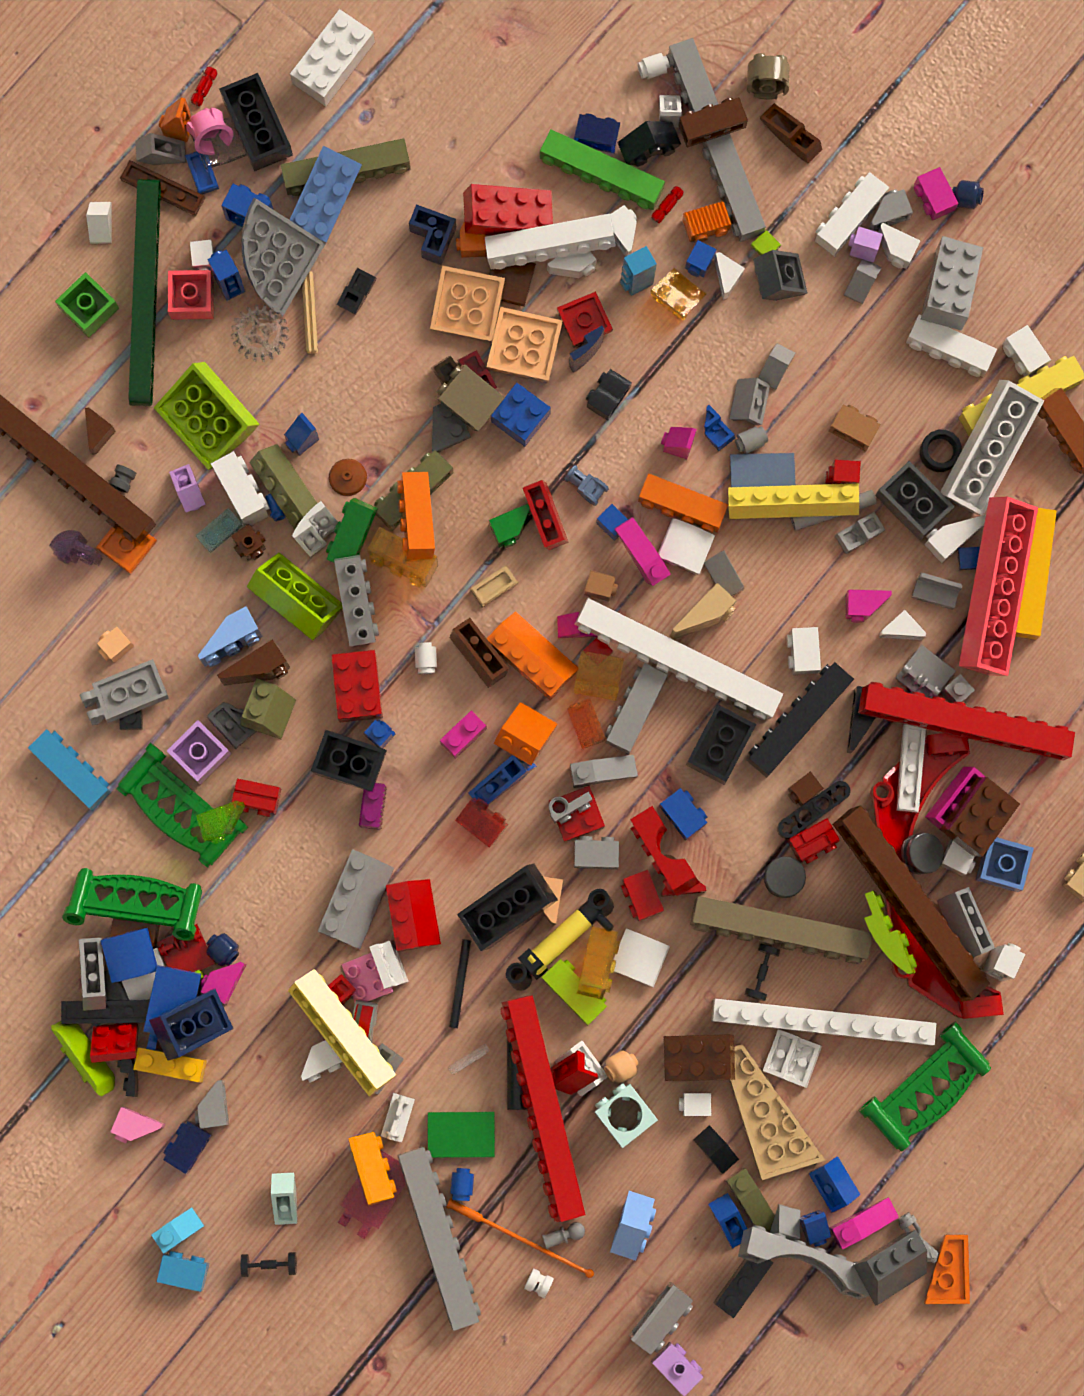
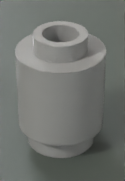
(751, 439)

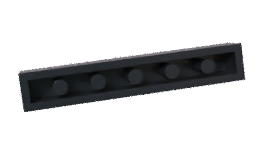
(800, 720)

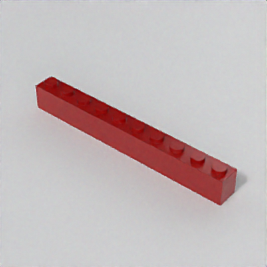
(966, 721)
(543, 1109)

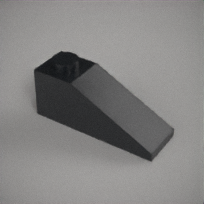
(859, 722)

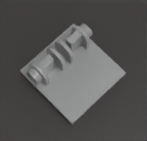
(925, 673)

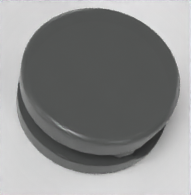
(922, 853)
(784, 877)

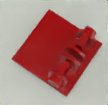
(185, 954)

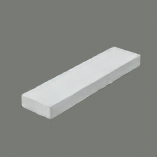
(910, 769)

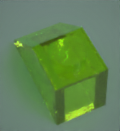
(220, 821)

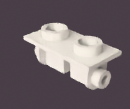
(397, 1117)

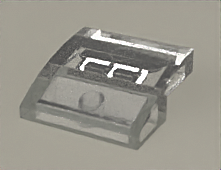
(223, 153)

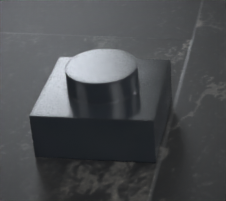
(132, 722)

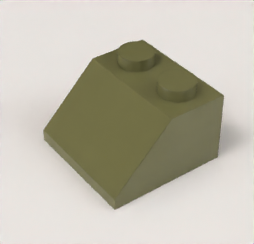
(268, 709)

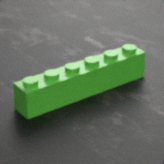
(601, 170)

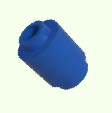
(462, 1184)

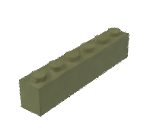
(375, 159)

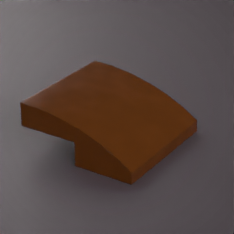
(516, 282)

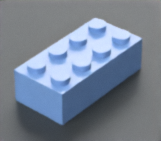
(325, 193)

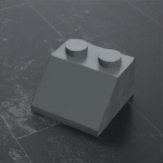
(779, 275)

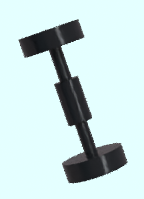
(762, 972)
(268, 1264)

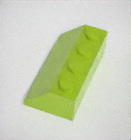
(295, 596)

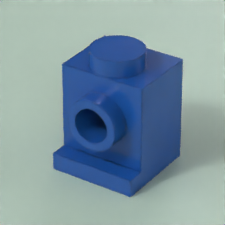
(379, 733)

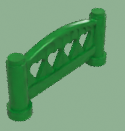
(150, 770)
(179, 916)
(886, 1114)

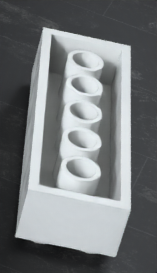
(991, 447)

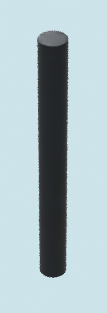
(460, 982)

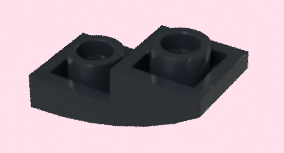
(131, 1083)

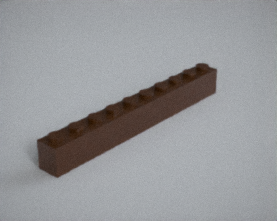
(73, 473)
(911, 903)

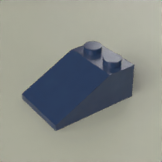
(191, 1024)

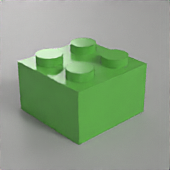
(87, 304)

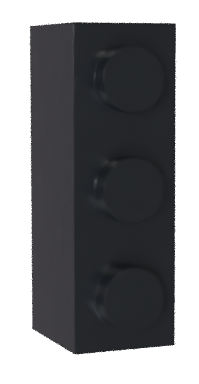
(741, 1286)

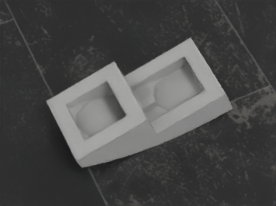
(860, 532)

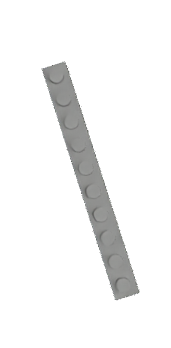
(720, 152)

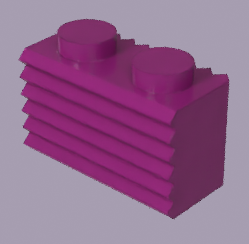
(372, 807)

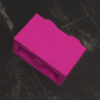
(935, 194)
(463, 734)

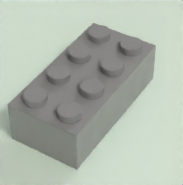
(952, 283)

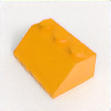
(372, 1168)

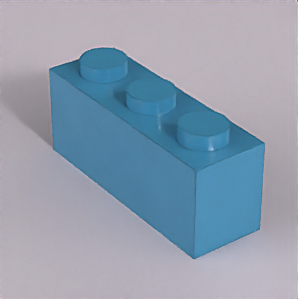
(638, 271)

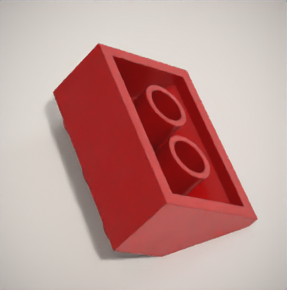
(413, 914)

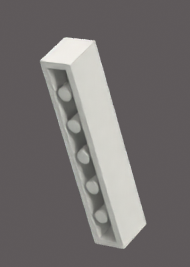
(550, 241)

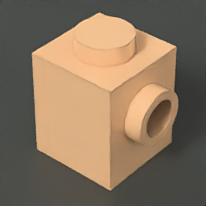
(114, 644)

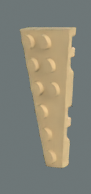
(771, 1128)

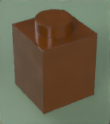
(804, 789)

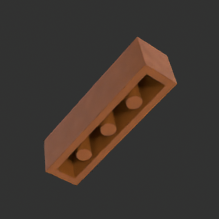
(1064, 425)

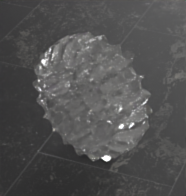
(267, 330)

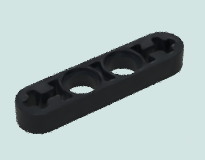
(815, 812)

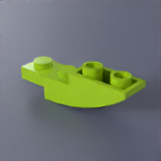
(893, 942)

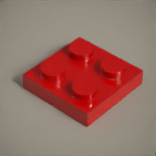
(583, 317)
(580, 823)
(114, 1042)

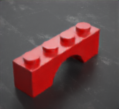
(676, 871)

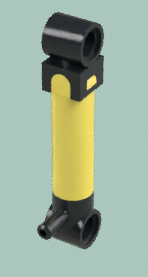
(536, 960)

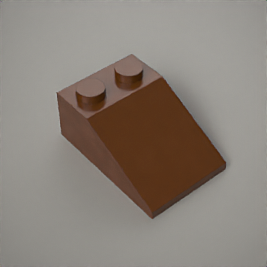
(262, 663)

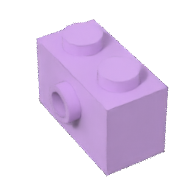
(677, 1368)

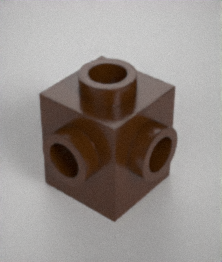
(246, 536)

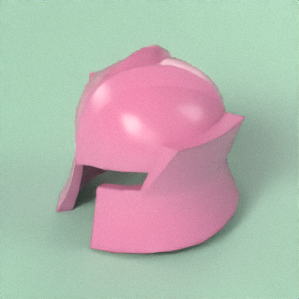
(207, 125)

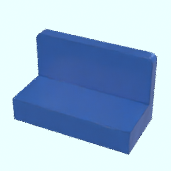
(834, 1184)

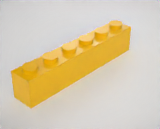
(1037, 574)

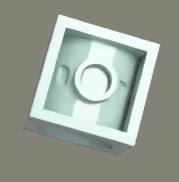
(645, 1115)

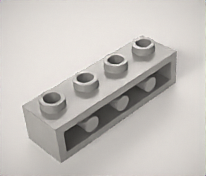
(355, 600)

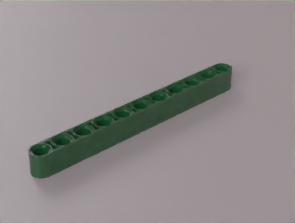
(144, 292)

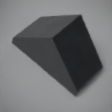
(716, 1149)

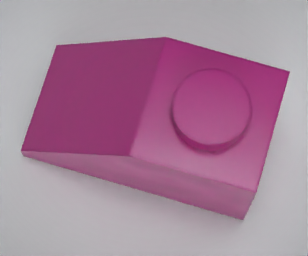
(678, 441)
(863, 603)
(223, 980)

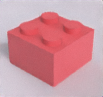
(190, 294)

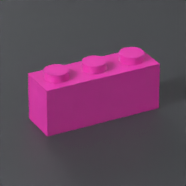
(952, 796)

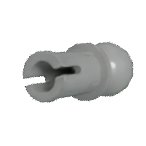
(575, 1231)

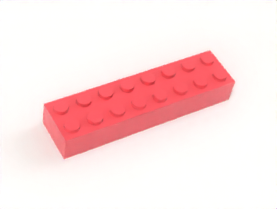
(998, 586)

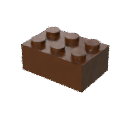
(980, 816)
(699, 1057)

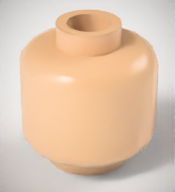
(621, 1067)

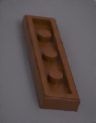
(170, 190)

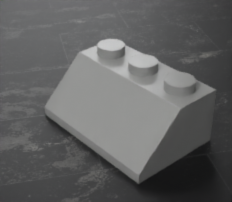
(661, 1319)

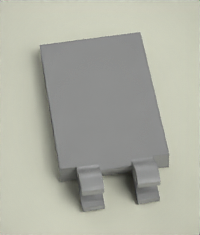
(125, 693)

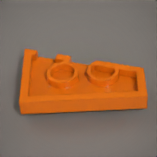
(951, 1273)

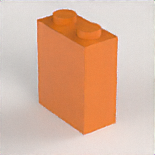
(525, 733)

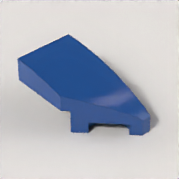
(716, 430)

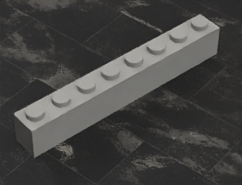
(438, 1239)

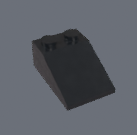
(348, 761)

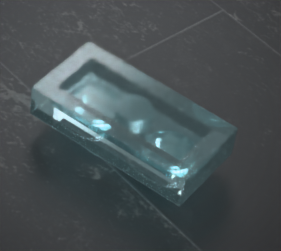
(219, 530)

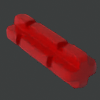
(204, 86)
(667, 204)

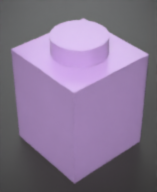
(865, 244)

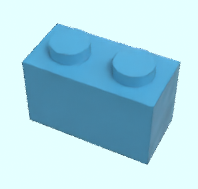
(183, 1271)

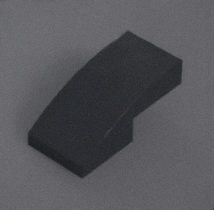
(356, 291)

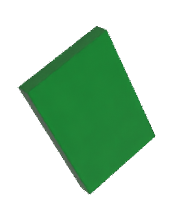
(461, 1134)

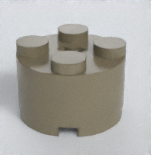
(768, 76)

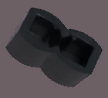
(608, 394)

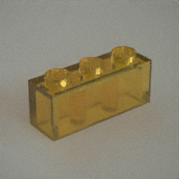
(598, 963)

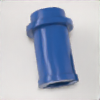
(276, 512)

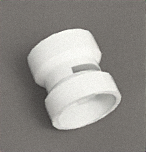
(542, 1287)

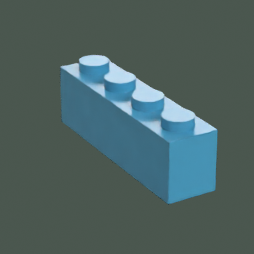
(69, 769)

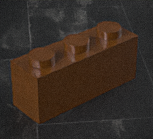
(712, 121)
(479, 652)

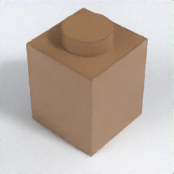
(600, 586)

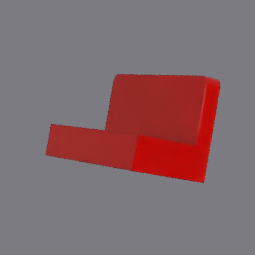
(570, 1074)

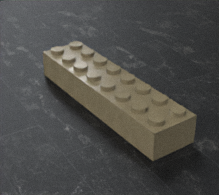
(781, 929)

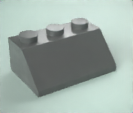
(893, 1266)

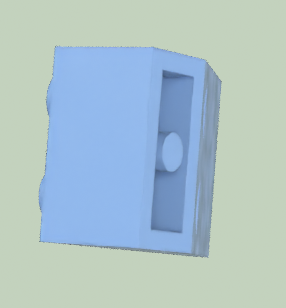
(233, 633)

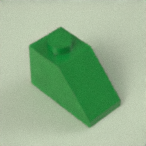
(509, 526)

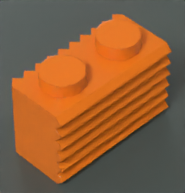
(707, 222)

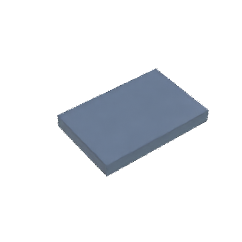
(762, 470)

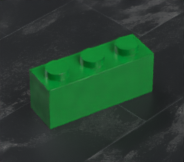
(352, 529)

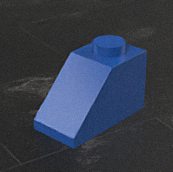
(301, 435)
(728, 1219)
(815, 1228)

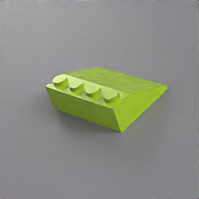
(206, 414)

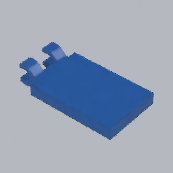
(169, 990)

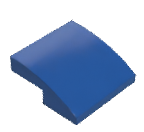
(129, 955)

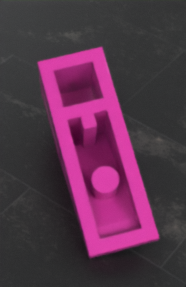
(642, 552)
(864, 1223)

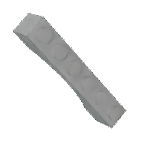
(761, 1246)

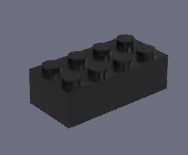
(256, 122)
(507, 907)

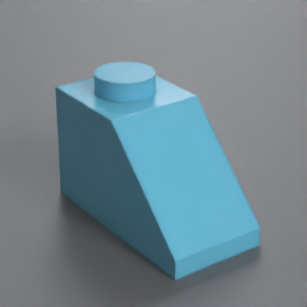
(177, 1230)

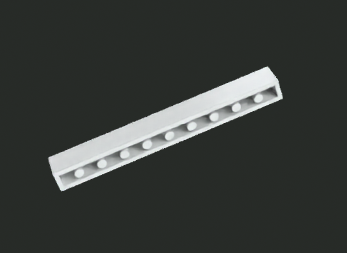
(679, 659)
(823, 1022)

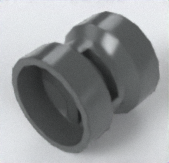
(122, 478)

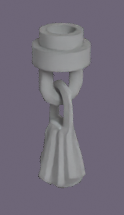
(907, 1220)

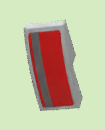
(365, 1016)

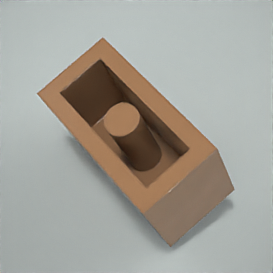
(854, 427)

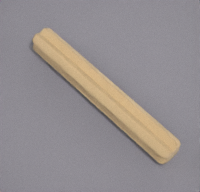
(309, 314)

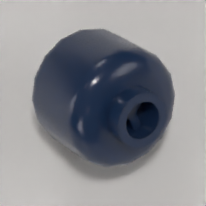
(968, 194)
(222, 949)

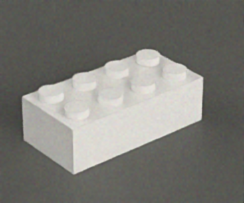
(332, 57)

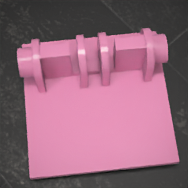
(365, 978)

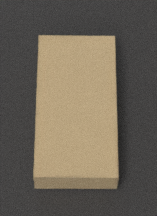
(494, 586)

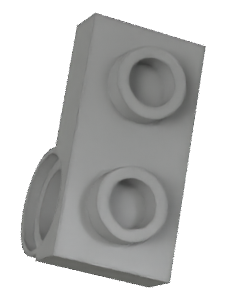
(580, 804)

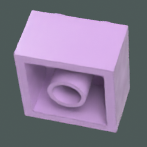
(199, 752)

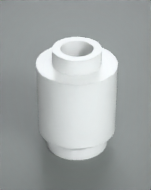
(653, 66)
(425, 658)

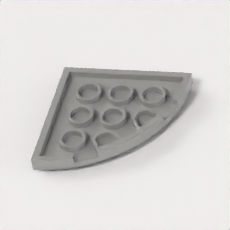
(276, 255)

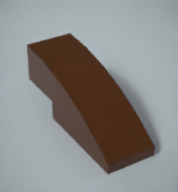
(791, 133)

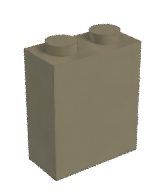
(469, 397)

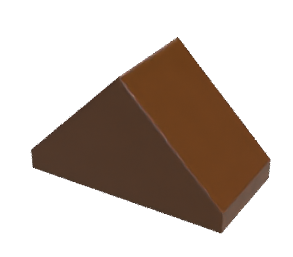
(98, 431)

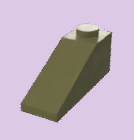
(751, 1198)

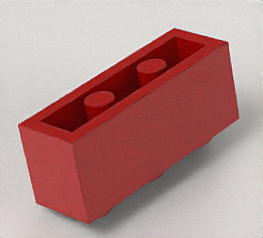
(545, 515)

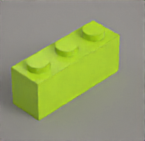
(565, 985)

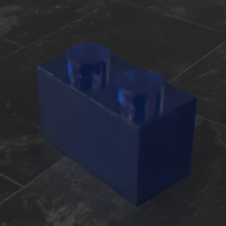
(597, 132)
(187, 1146)

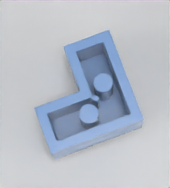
(633, 1226)

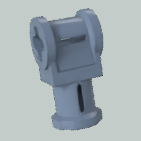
(586, 485)

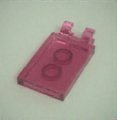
(374, 1215)

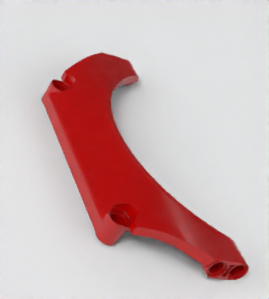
(940, 755)

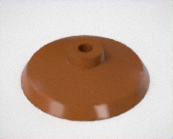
(347, 477)

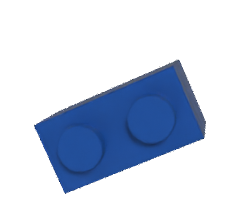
(683, 813)

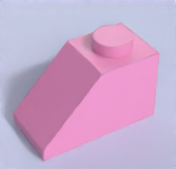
(133, 1125)

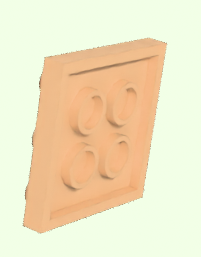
(467, 303)
(524, 344)

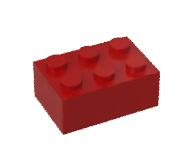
(357, 686)

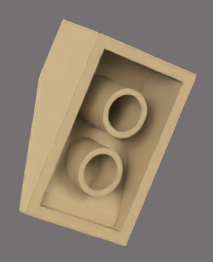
(709, 611)

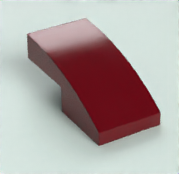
(476, 364)

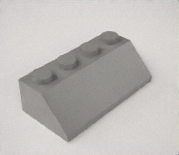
(356, 899)

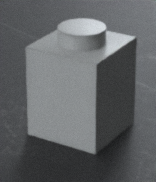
(957, 690)

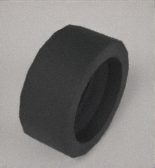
(940, 434)

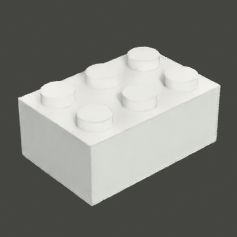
(241, 488)

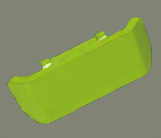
(77, 1049)

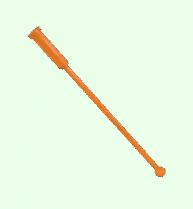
(479, 1218)

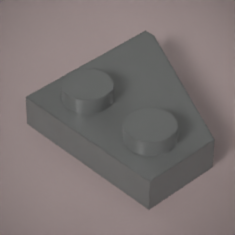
(447, 429)
(227, 721)

